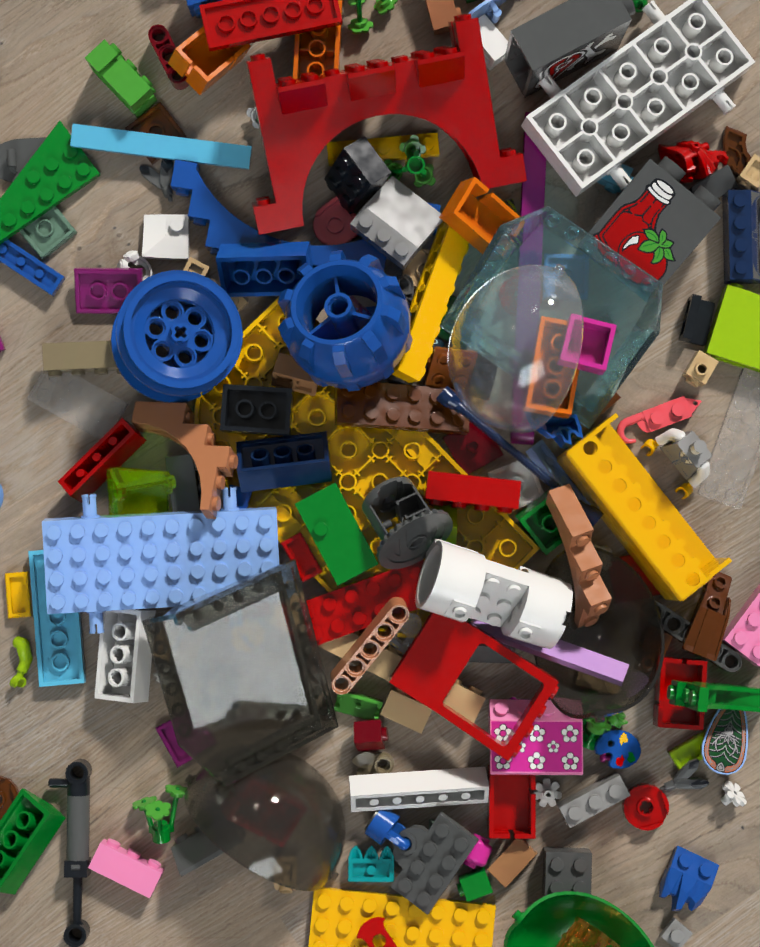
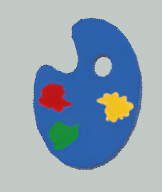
(623, 751)

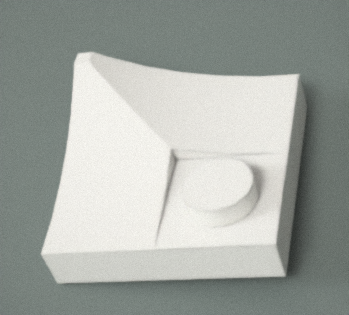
(166, 237)

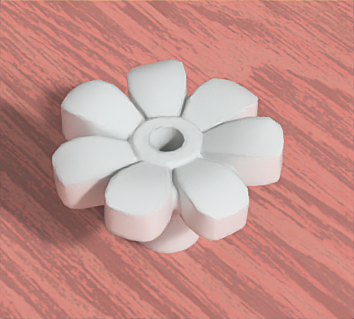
(546, 788)
(733, 794)

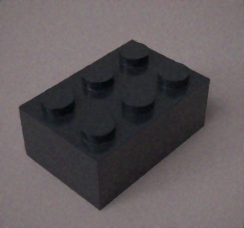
(357, 175)
(256, 410)

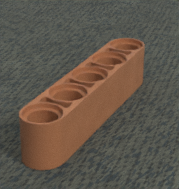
(368, 656)

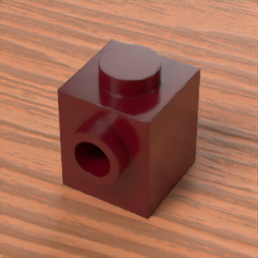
(370, 735)

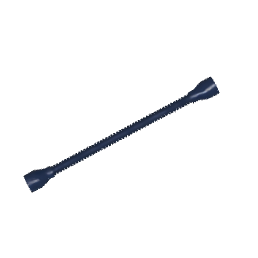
(450, 399)

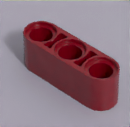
(164, 48)

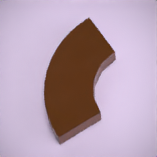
(735, 147)

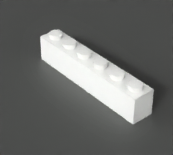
(418, 789)

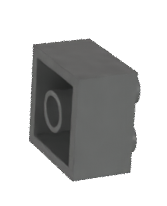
(566, 870)

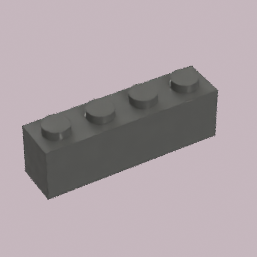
(188, 488)

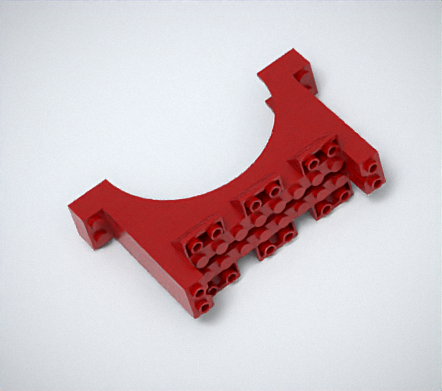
(308, 112)

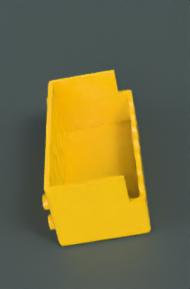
(639, 513)

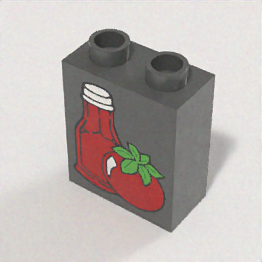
(658, 219)

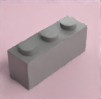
(593, 799)

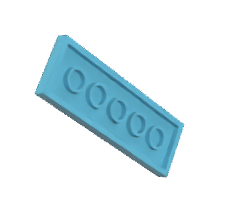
(56, 635)

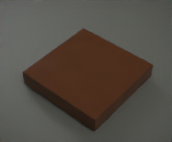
(156, 121)

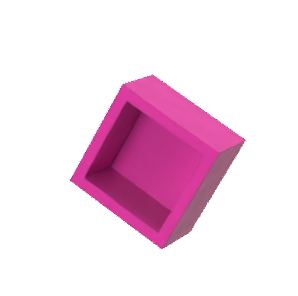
(596, 345)

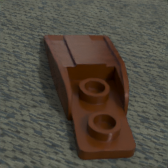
(709, 619)

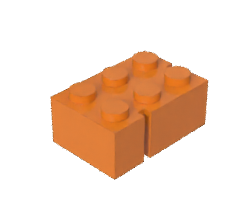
(200, 65)
(476, 218)

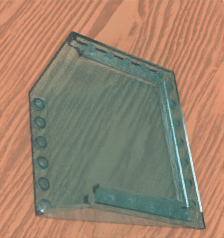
(608, 288)

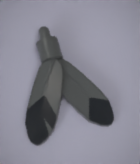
(160, 181)
(683, 780)

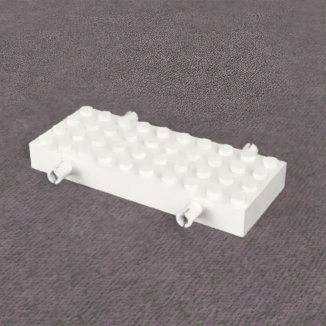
(637, 94)

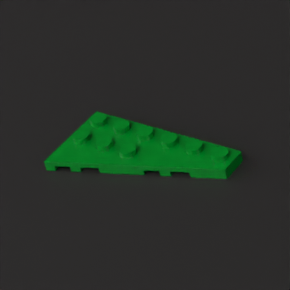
(45, 182)

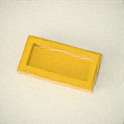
(18, 594)

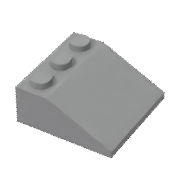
(396, 222)

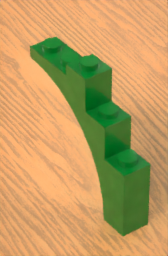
(704, 696)

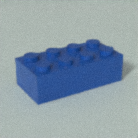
(261, 267)

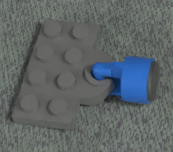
(426, 855)

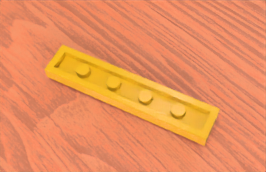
(389, 147)

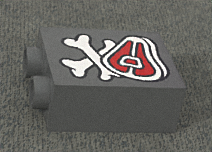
(565, 40)

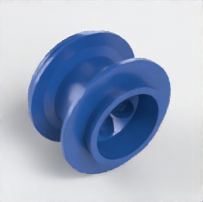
(167, 377)

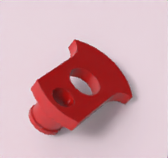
(371, 929)

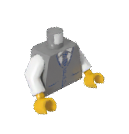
(686, 454)

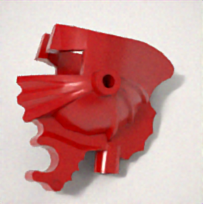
(693, 158)

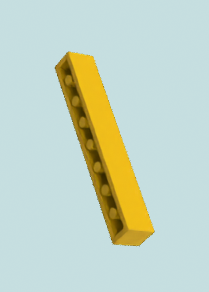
(431, 300)

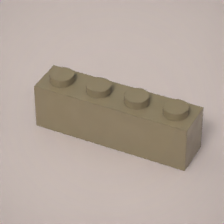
(78, 358)

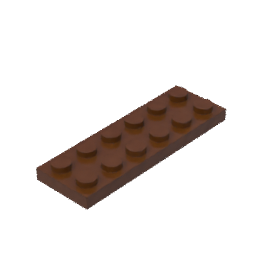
(397, 409)

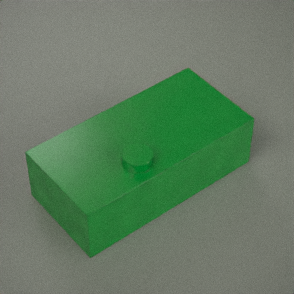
(336, 533)

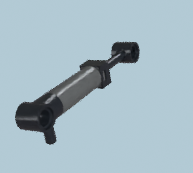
(77, 847)

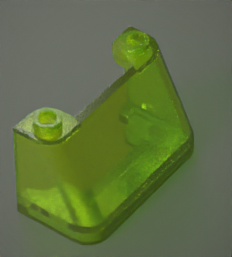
(138, 490)

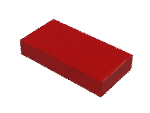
(298, 549)

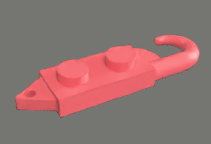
(659, 416)

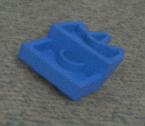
(562, 430)
(687, 879)

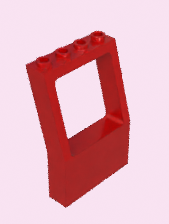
(439, 658)

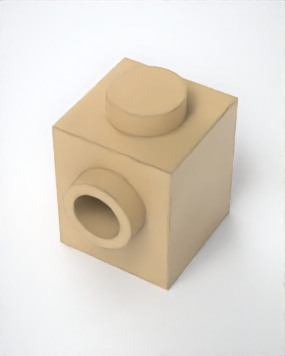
(699, 369)

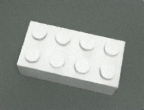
(124, 657)

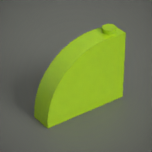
(736, 328)

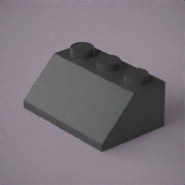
(193, 851)

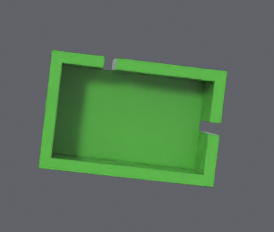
(122, 78)

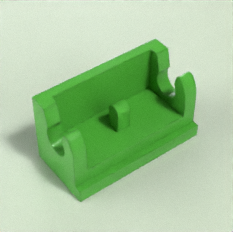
(359, 705)

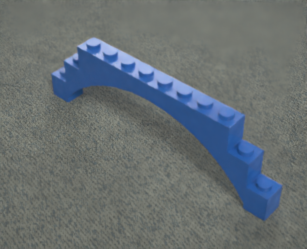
(228, 229)

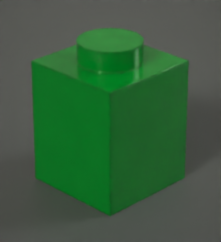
(474, 884)

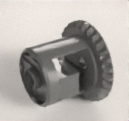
(417, 526)

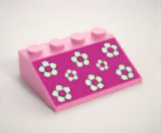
(550, 749)

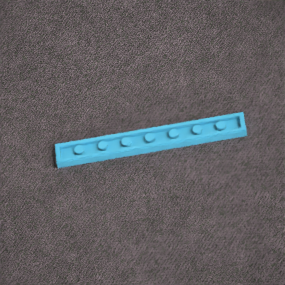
(160, 146)

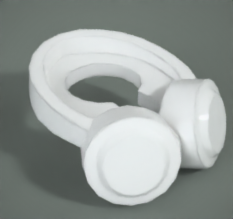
(133, 256)

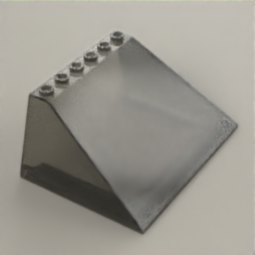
(242, 673)

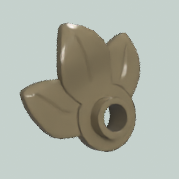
(369, 762)

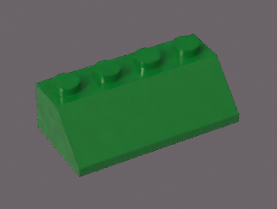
(24, 837)

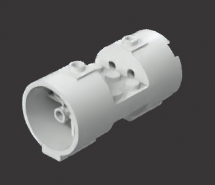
(519, 600)

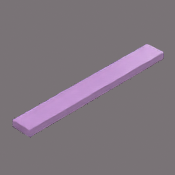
(566, 655)

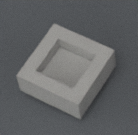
(675, 933)

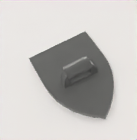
(15, 155)

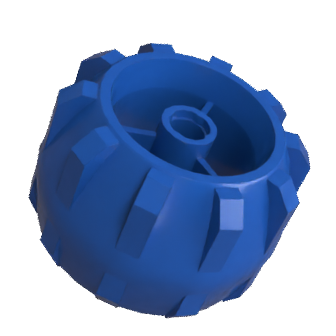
(348, 346)

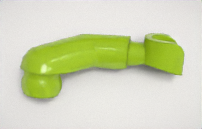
(25, 657)

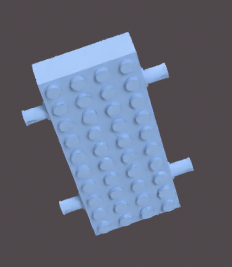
(152, 557)

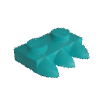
(371, 867)

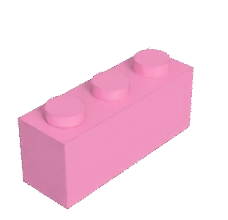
(126, 867)

